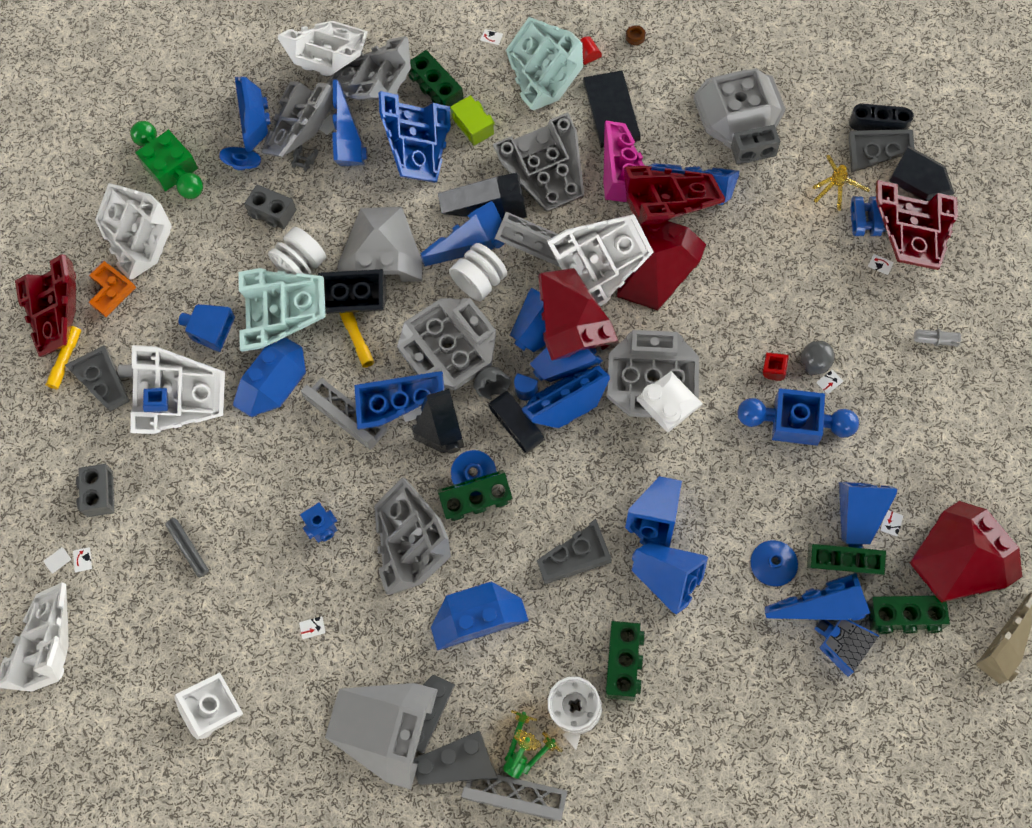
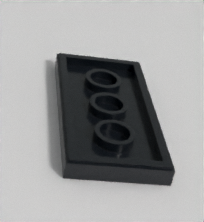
(610, 102)

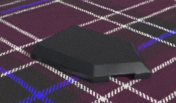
(921, 175)

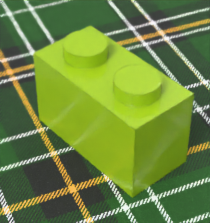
(472, 120)

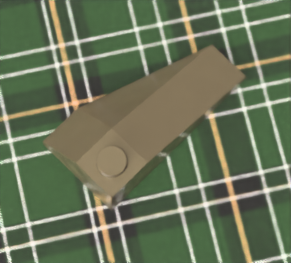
(1008, 647)

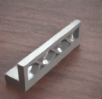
(526, 237)
(327, 408)
(518, 805)

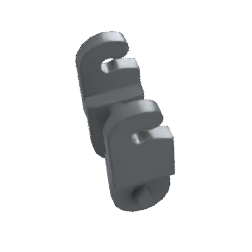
(309, 161)

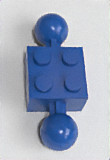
(798, 417)

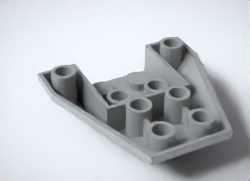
(546, 162)
(382, 727)

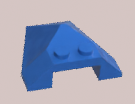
(415, 136)

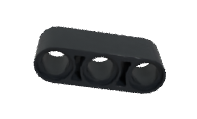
(880, 117)
(516, 422)

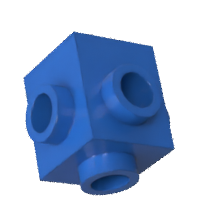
(319, 523)

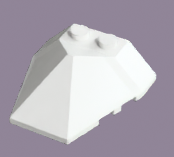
(324, 47)
(134, 227)
(602, 253)
(192, 389)
(42, 644)

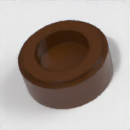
(635, 35)

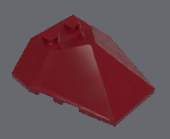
(668, 195)
(915, 226)
(673, 258)
(49, 304)
(572, 315)
(967, 554)

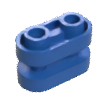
(858, 218)

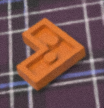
(114, 288)

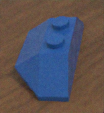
(252, 112)
(270, 378)
(567, 398)
(476, 614)

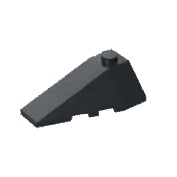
(502, 190)
(438, 423)

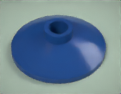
(239, 158)
(468, 460)
(768, 572)

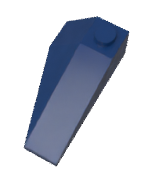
(478, 229)

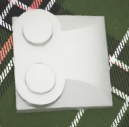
(668, 401)
(207, 706)

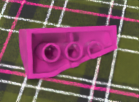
(618, 153)

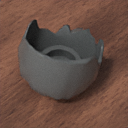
(817, 357)
(491, 382)

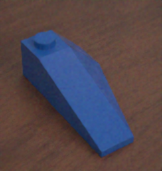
(347, 142)
(725, 178)
(389, 399)
(838, 601)

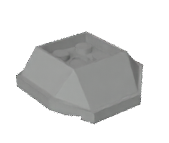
(738, 103)
(445, 323)
(645, 356)

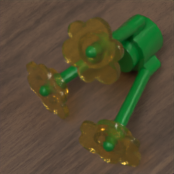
(516, 761)

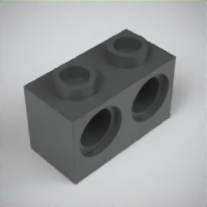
(755, 144)
(271, 204)
(101, 489)

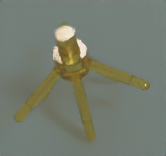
(838, 179)

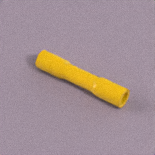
(360, 347)
(58, 370)

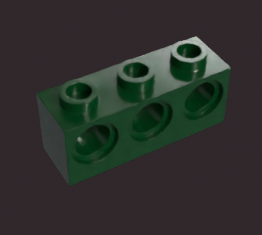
(434, 80)
(481, 484)
(846, 559)
(916, 605)
(620, 648)

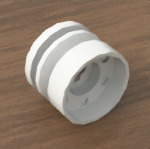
(298, 253)
(478, 272)
(571, 691)

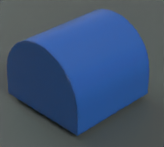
(525, 387)
(155, 400)

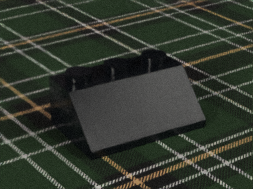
(354, 291)

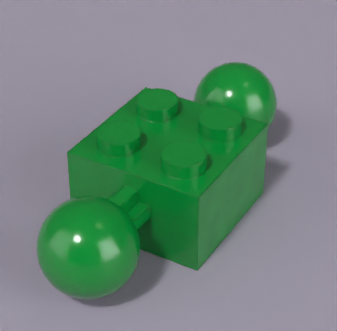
(166, 160)

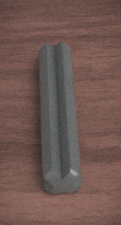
(187, 547)

